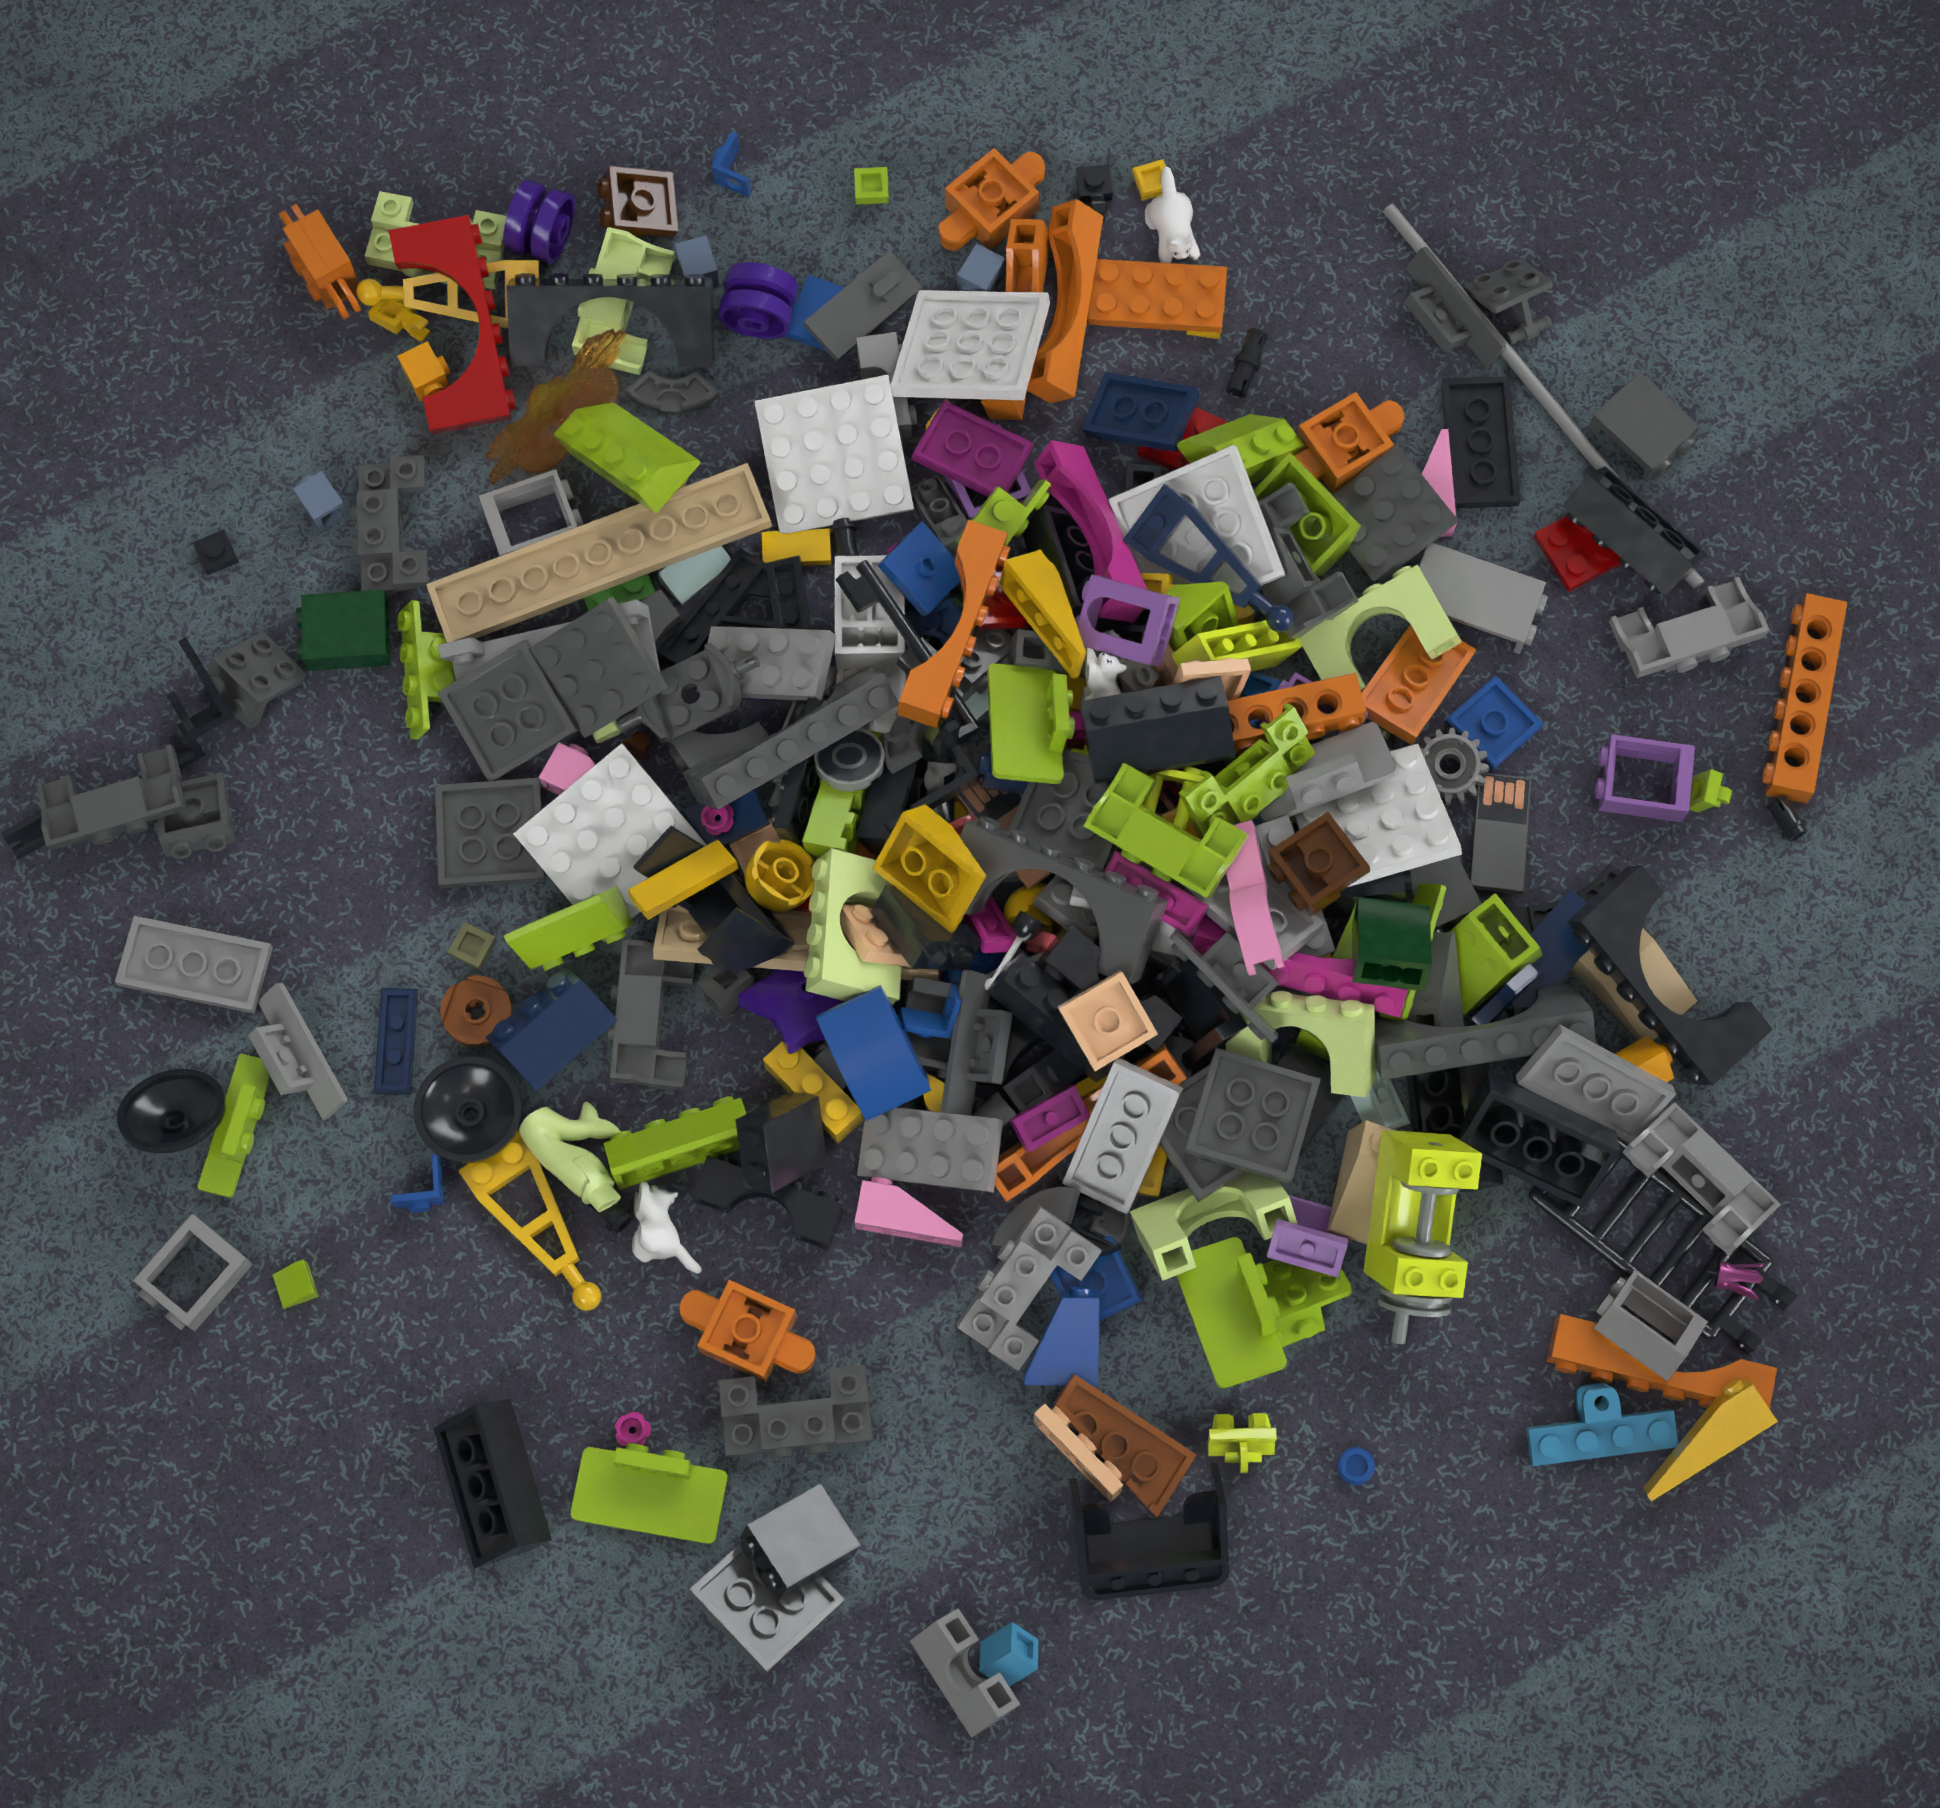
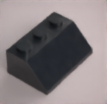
(888, 798)

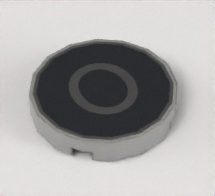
(851, 761)

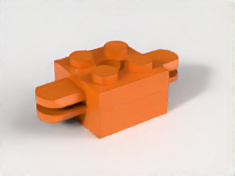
(981, 190)
(320, 260)
(1346, 429)
(747, 1331)

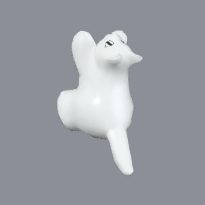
(1171, 217)
(1101, 675)
(656, 1233)

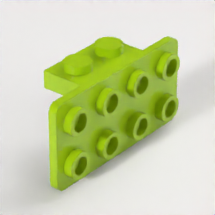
(1028, 722)
(1300, 1298)
(1233, 1313)
(649, 1493)

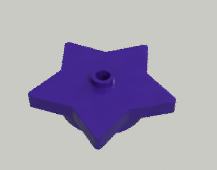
(788, 1006)

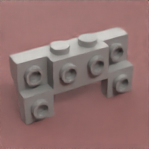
(1692, 637)
(1706, 1173)
(1017, 1280)

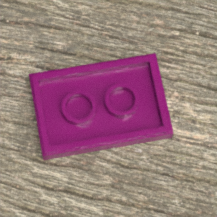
(972, 450)

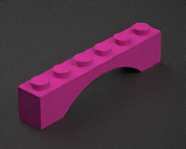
(1081, 494)
(1316, 975)

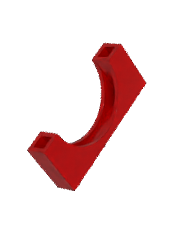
(451, 250)

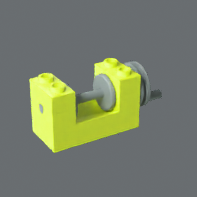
(1413, 1224)

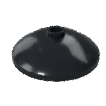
(455, 1090)
(171, 1111)

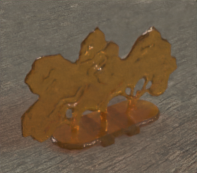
(531, 439)

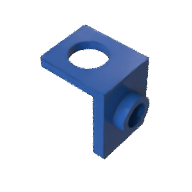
(721, 162)
(932, 1024)
(421, 1201)

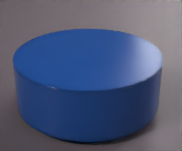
(1355, 1466)

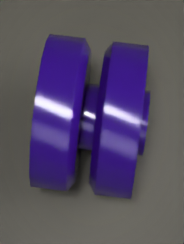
(539, 221)
(758, 300)

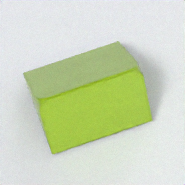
(295, 1284)

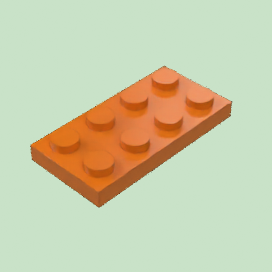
(1158, 296)
(1412, 685)

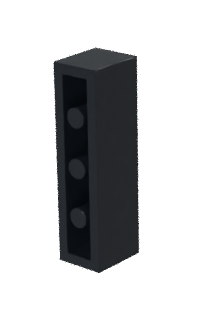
(1035, 1001)

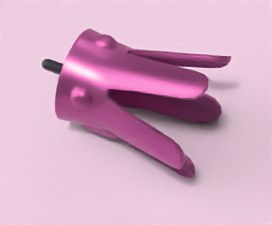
(1728, 1272)

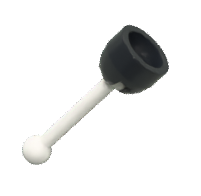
(1025, 929)

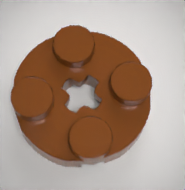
(467, 994)

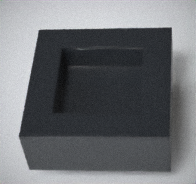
(215, 552)

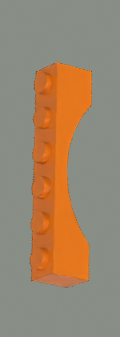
(1075, 243)
(1025, 272)
(930, 684)
(1021, 1169)
(1580, 1347)

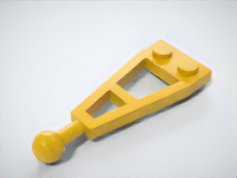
(371, 292)
(494, 1173)

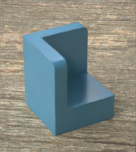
(1010, 1652)

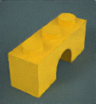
(803, 1075)

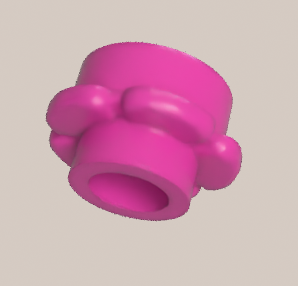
(716, 827)
(635, 1420)

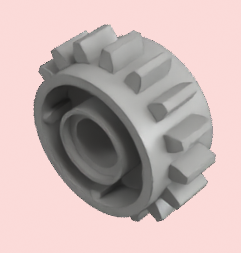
(1465, 753)

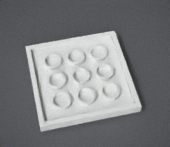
(970, 345)
(834, 454)
(1227, 501)
(1394, 821)
(601, 829)

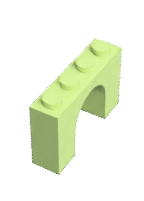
(1404, 596)
(832, 963)
(1342, 1026)
(1169, 1221)

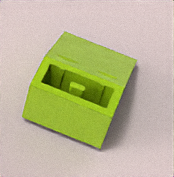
(1490, 951)

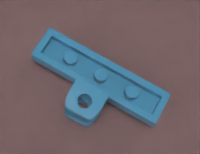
(1601, 1430)

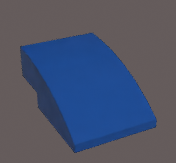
(873, 1053)

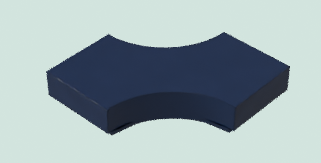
(939, 622)
(1505, 997)

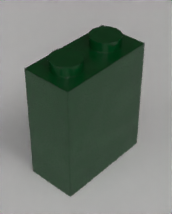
(344, 630)
(1391, 944)

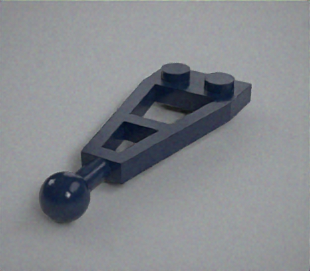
(1158, 525)

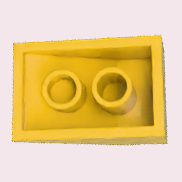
(931, 866)

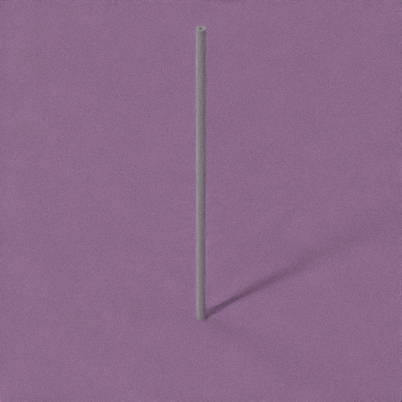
(1523, 371)

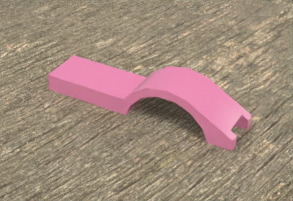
(1250, 904)

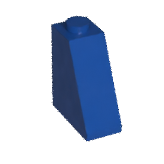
(1068, 1341)

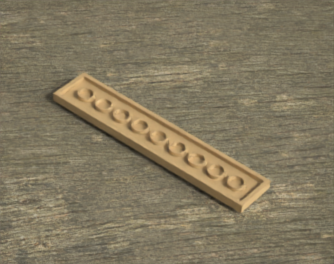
(598, 555)

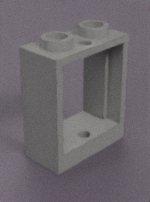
(523, 492)
(214, 1294)
(1659, 1310)

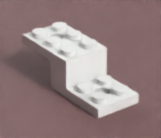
(868, 637)

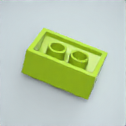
(1259, 439)
(1327, 529)
(1201, 610)
(571, 930)

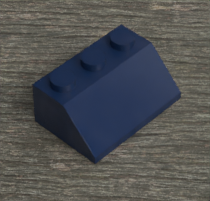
(551, 1028)

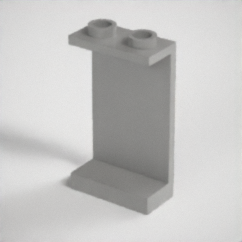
(1484, 594)

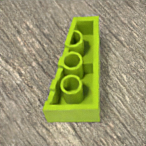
(834, 819)

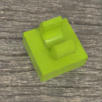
(871, 185)
(1707, 791)

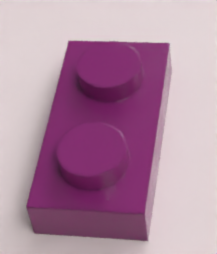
(1050, 1118)

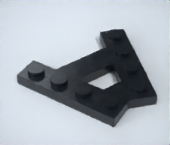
(740, 578)

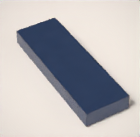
(396, 1041)

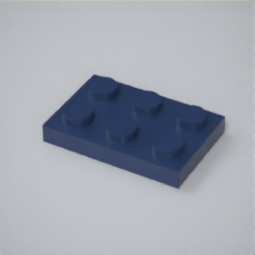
(1140, 411)

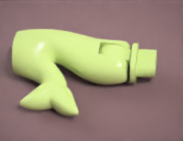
(574, 1166)

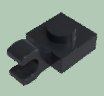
(1094, 186)

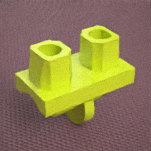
(1241, 1444)

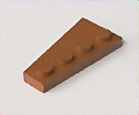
(1142, 1453)

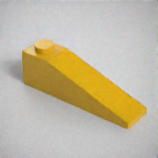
(1041, 598)
(1723, 1427)

